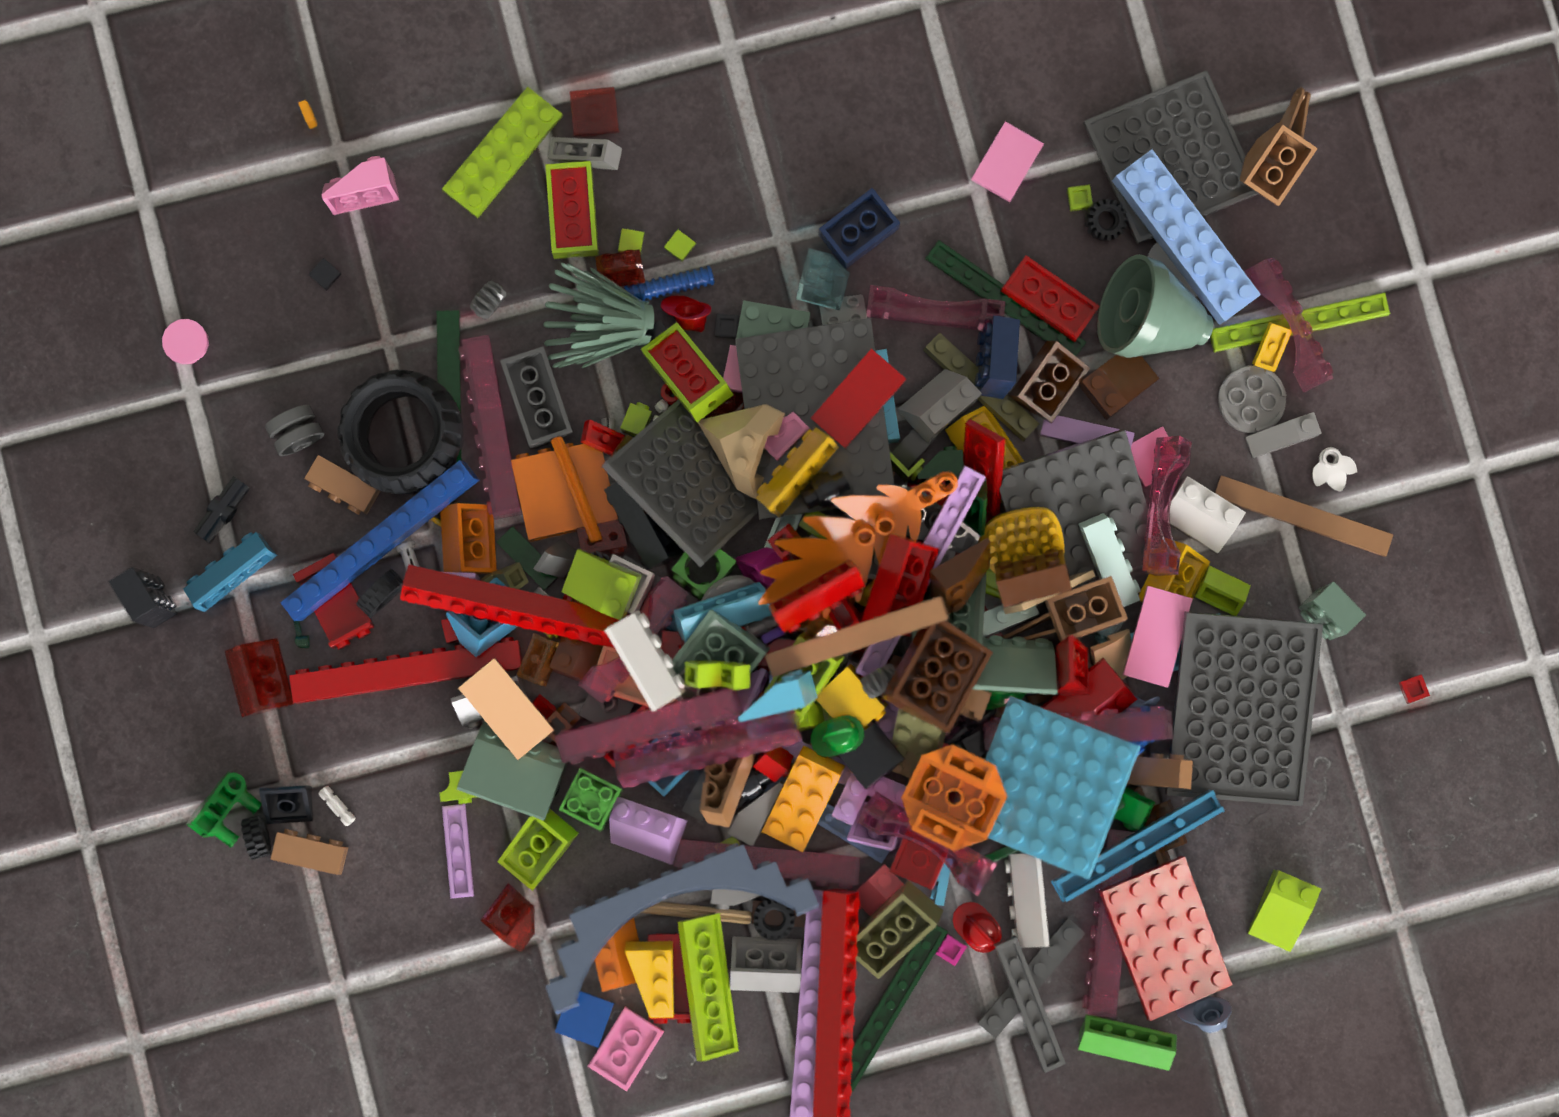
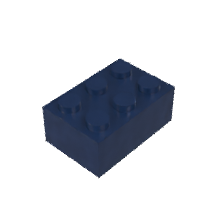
(859, 228)
(997, 357)

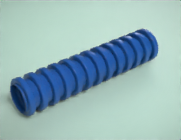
(672, 284)

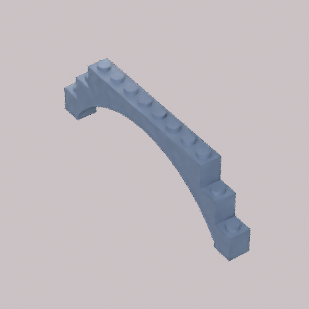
(601, 921)

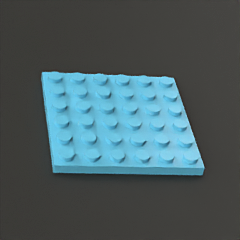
(1058, 785)

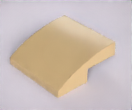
(1114, 651)

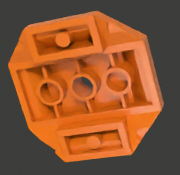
(932, 811)

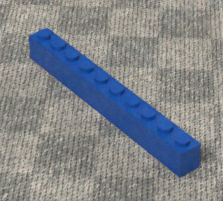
(380, 541)

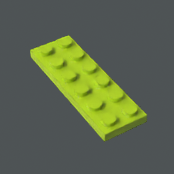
(502, 152)
(708, 986)

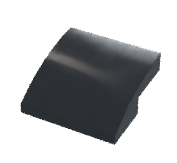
(872, 757)

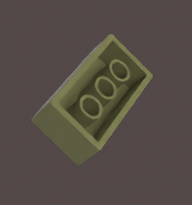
(913, 739)
(895, 928)

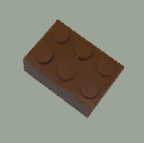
(1032, 577)

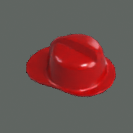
(687, 311)
(977, 927)

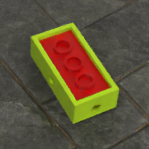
(572, 210)
(687, 372)

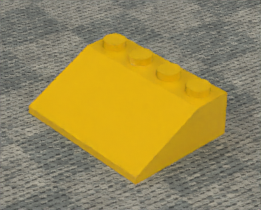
(795, 473)

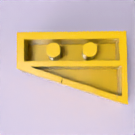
(653, 972)

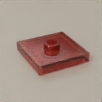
(594, 111)

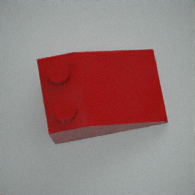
(1072, 667)

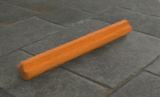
(576, 489)

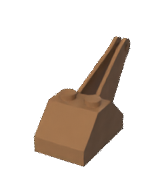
(1280, 153)
(1080, 611)

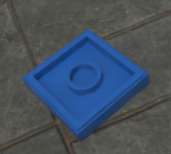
(587, 1020)

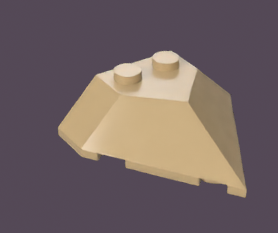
(740, 441)

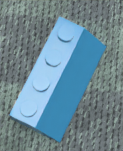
(228, 572)

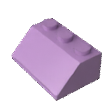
(645, 830)

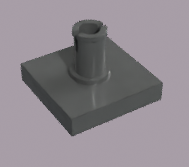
(597, 712)

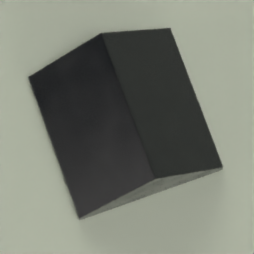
(287, 804)

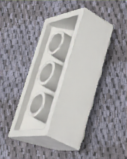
(646, 660)
(1027, 899)

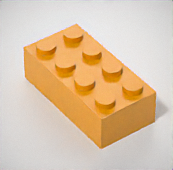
(803, 798)

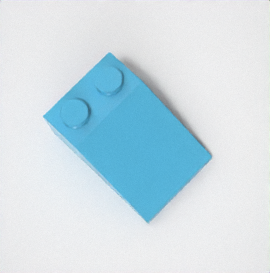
(792, 692)

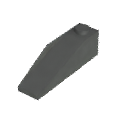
(964, 537)

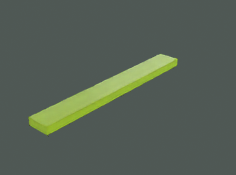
(1318, 317)

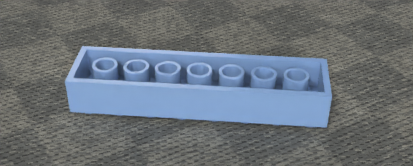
(1185, 237)

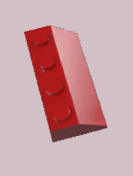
(900, 577)
(1105, 693)

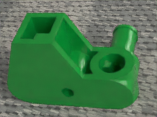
(209, 815)

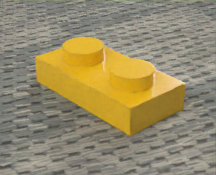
(1272, 346)

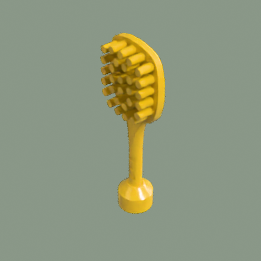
(1022, 534)

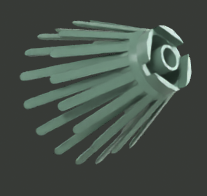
(612, 321)

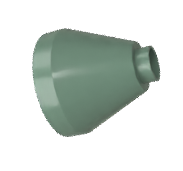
(1149, 311)

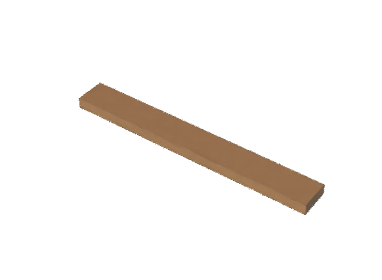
(1304, 516)
(857, 636)

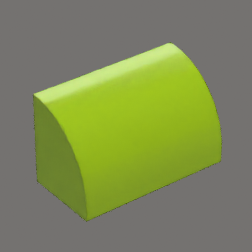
(1223, 591)

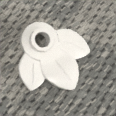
(1334, 472)

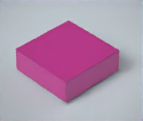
(951, 950)

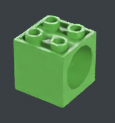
(724, 565)
(590, 799)

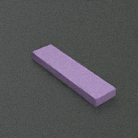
(1077, 431)
(458, 851)

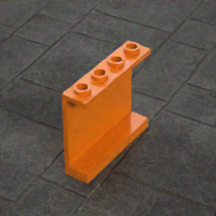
(546, 497)

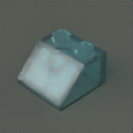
(822, 280)

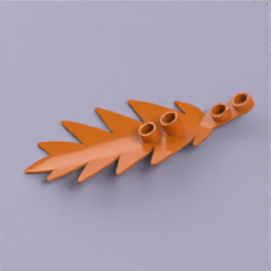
(854, 539)

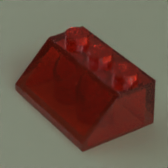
(259, 677)

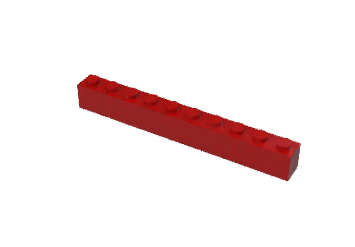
(506, 605)
(400, 672)
(836, 1003)

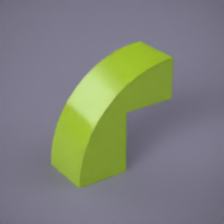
(717, 673)

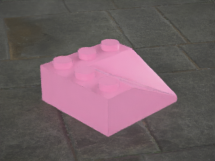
(363, 187)

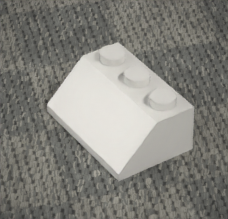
(1204, 514)

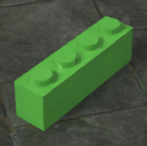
(1127, 1042)

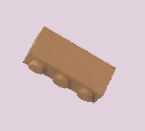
(341, 485)
(1161, 772)
(309, 852)

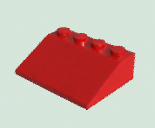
(817, 595)

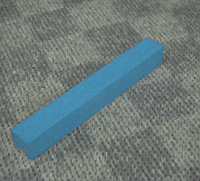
(1141, 844)

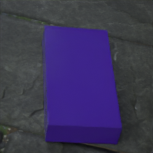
(772, 635)

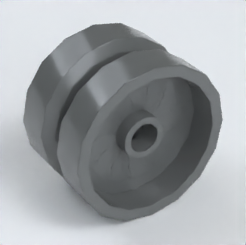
(294, 430)

